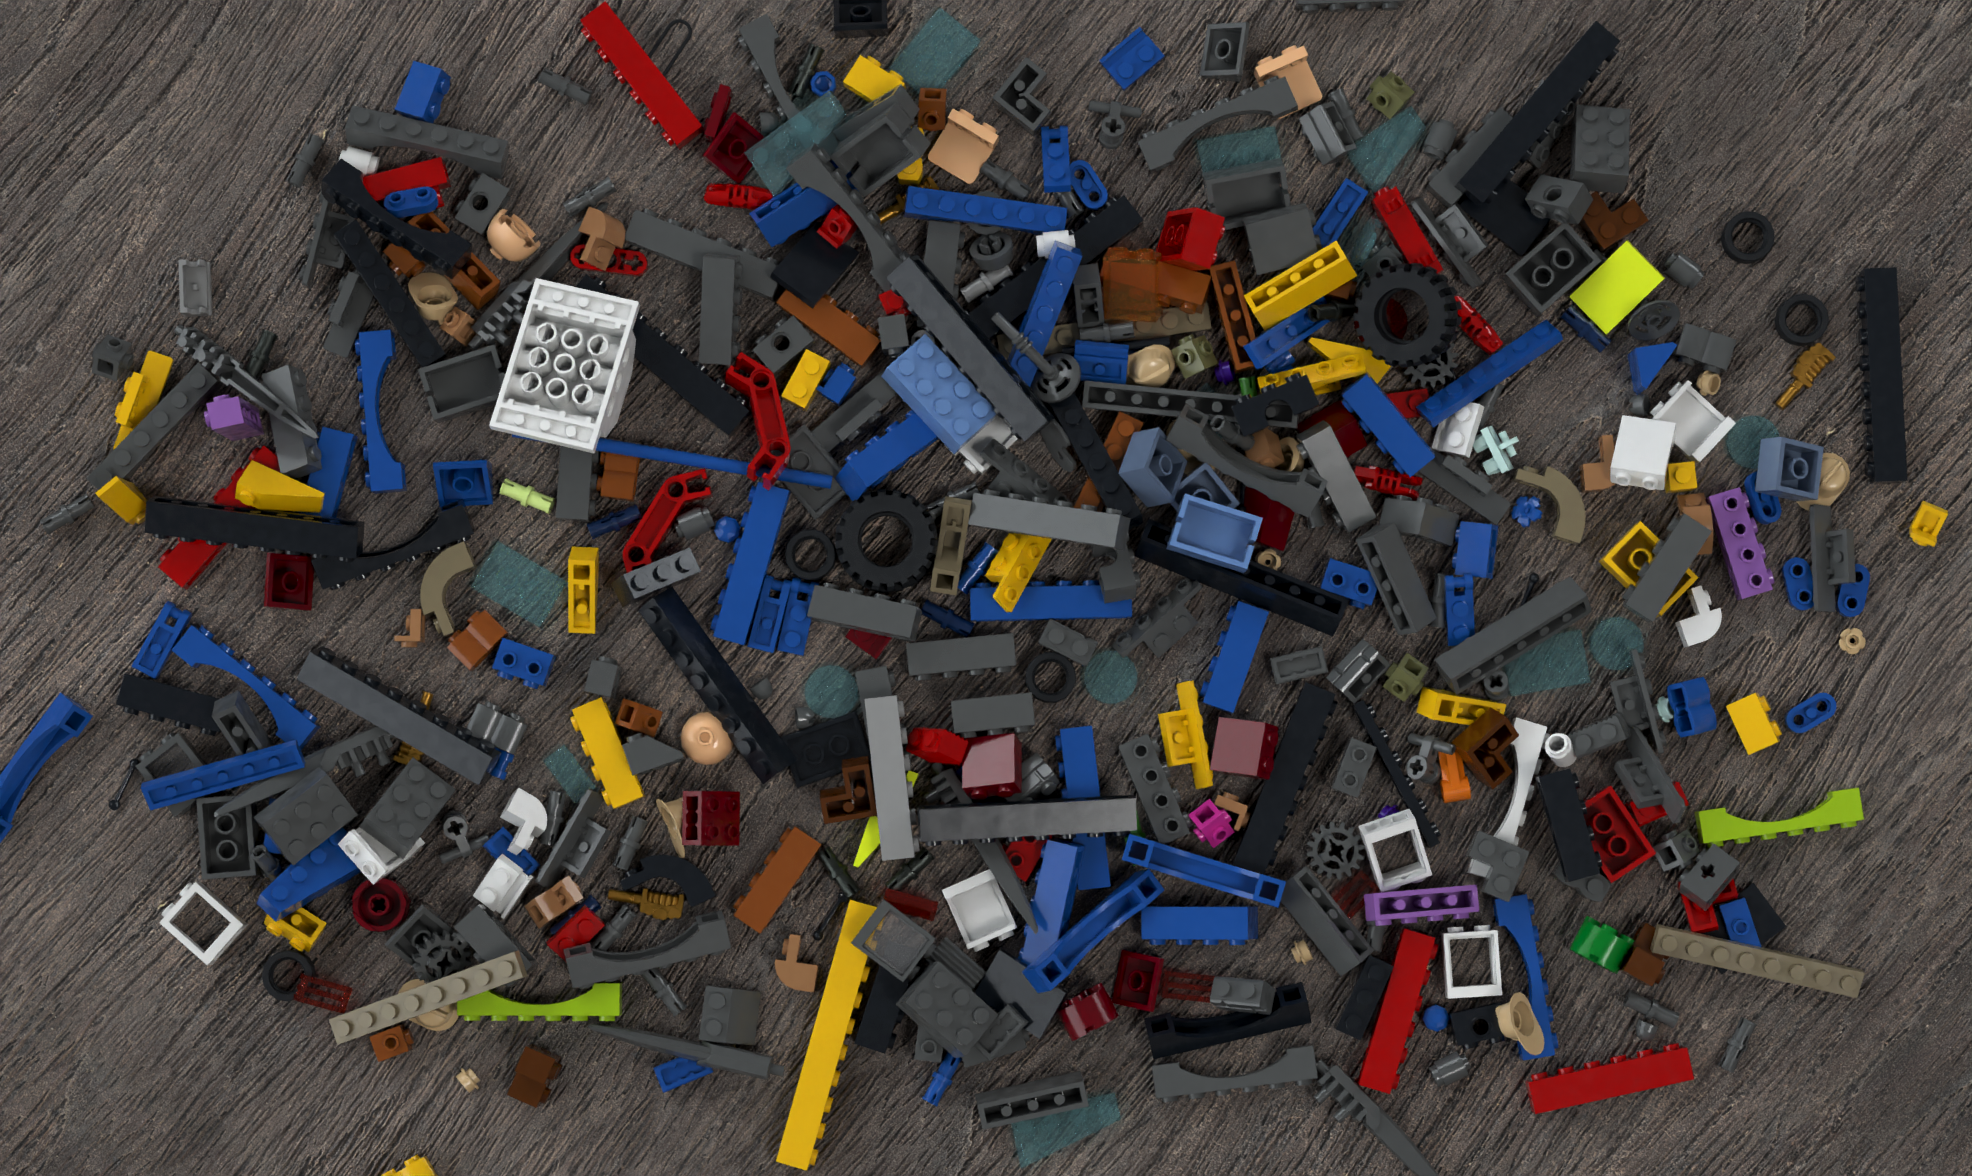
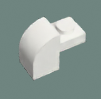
(1704, 623)
(527, 814)

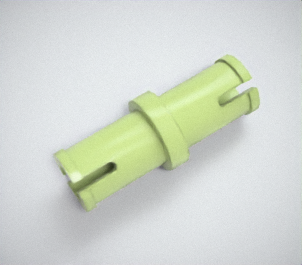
(527, 496)

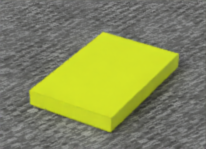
(1617, 287)

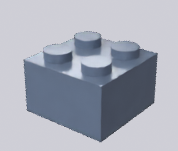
(1152, 467)
(1789, 469)
(1207, 485)

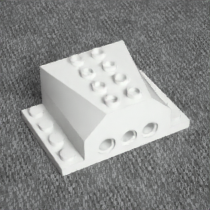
(568, 367)

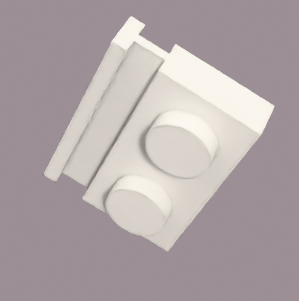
(1459, 431)
(502, 886)

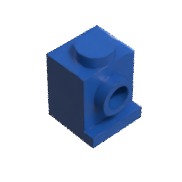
(837, 384)

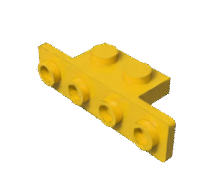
(1323, 376)
(142, 393)
(1015, 566)
(1184, 736)

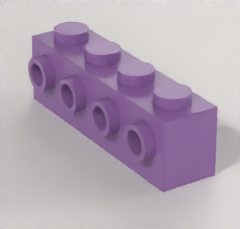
(233, 418)
(1739, 544)
(1420, 903)

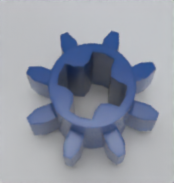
(1280, 363)

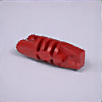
(737, 195)
(1477, 328)
(1387, 481)

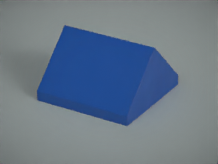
(1647, 362)
(464, 481)

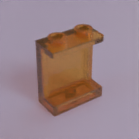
(1131, 284)

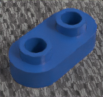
(1087, 185)
(411, 202)
(1759, 500)
(1796, 584)
(1855, 591)
(1809, 713)

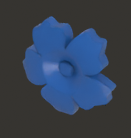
(1526, 511)

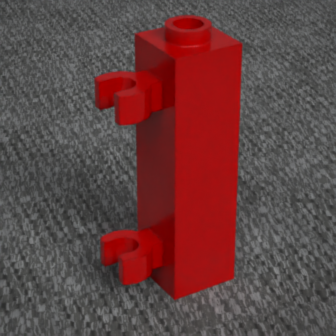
(428, 173)
(1403, 228)

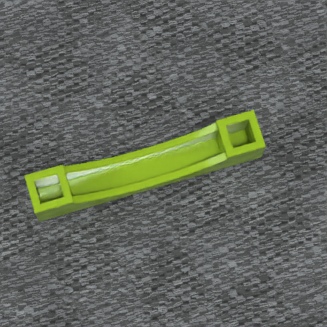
(1840, 807)
(601, 1001)

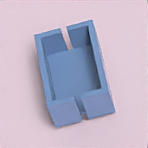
(1214, 533)

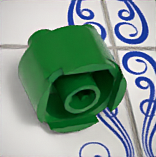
(1601, 945)

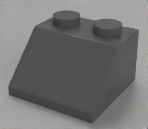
(649, 754)
(730, 1015)

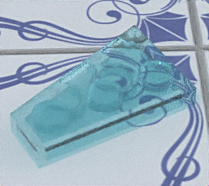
(1385, 147)

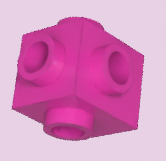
(1211, 823)

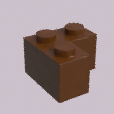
(1609, 228)
(1482, 745)
(855, 798)
(1641, 962)
(534, 1075)

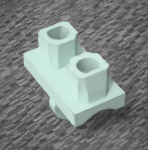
(1500, 460)

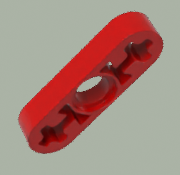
(628, 270)

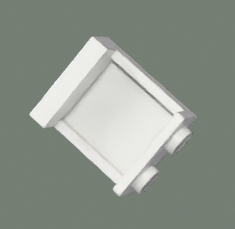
(1696, 420)
(997, 429)
(1642, 452)
(371, 855)
(980, 910)

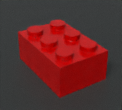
(1190, 238)
(1616, 835)

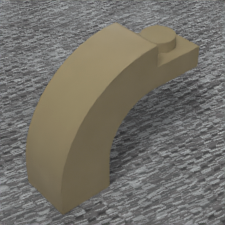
(1566, 497)
(951, 546)
(436, 580)

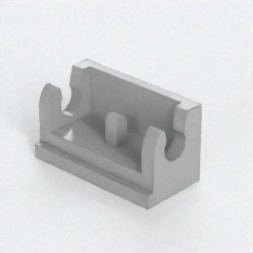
(195, 288)

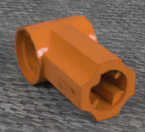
(1453, 782)

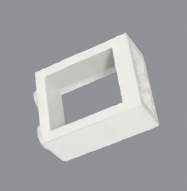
(1388, 827)
(1480, 931)
(225, 938)

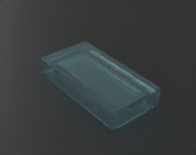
(569, 773)

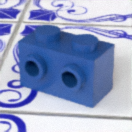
(423, 92)
(1475, 549)
(1350, 583)
(523, 662)

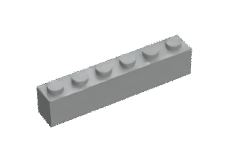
(890, 779)

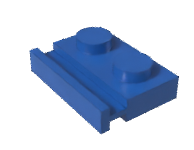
(1131, 59)
(1102, 361)

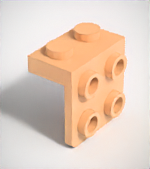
(1298, 74)
(963, 146)

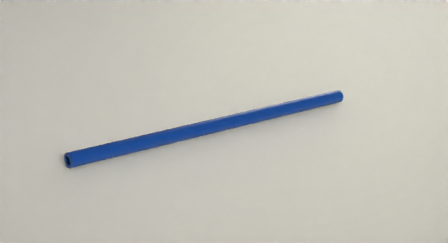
(705, 461)

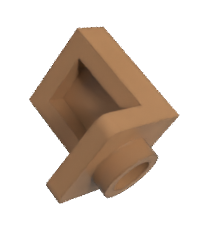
(459, 325)
(1230, 803)

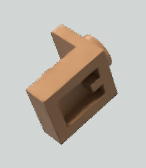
(416, 625)

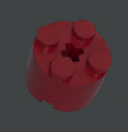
(396, 903)
(1087, 1011)

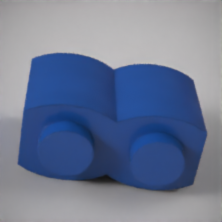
(1691, 707)

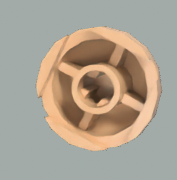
(511, 237)
(705, 739)

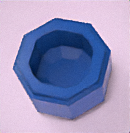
(822, 83)
(727, 529)
(1435, 1018)

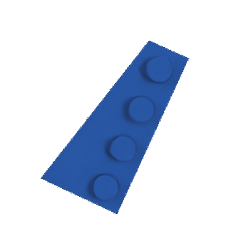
(884, 455)
(308, 878)
(1199, 923)

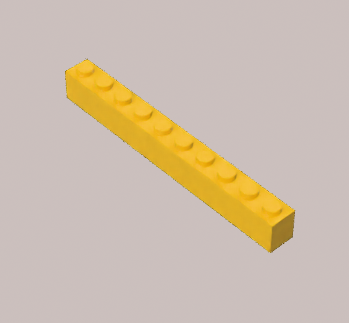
(827, 1043)

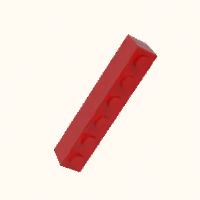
(642, 76)
(190, 559)
(1396, 1011)
(1609, 1079)

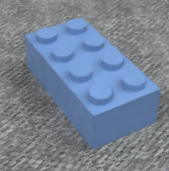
(939, 393)

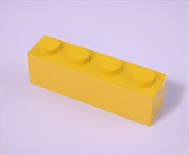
(1300, 285)
(606, 749)

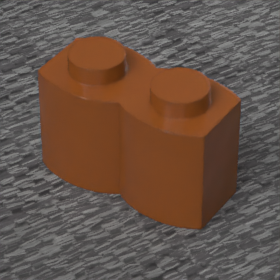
(619, 476)
(477, 640)

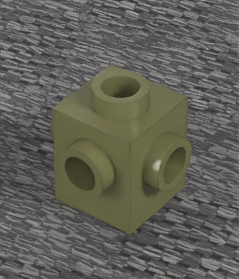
(1389, 94)
(1194, 355)
(1405, 677)

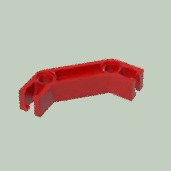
(767, 417)
(661, 516)

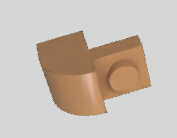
(604, 236)
(1596, 476)
(1696, 507)
(554, 902)
(794, 973)

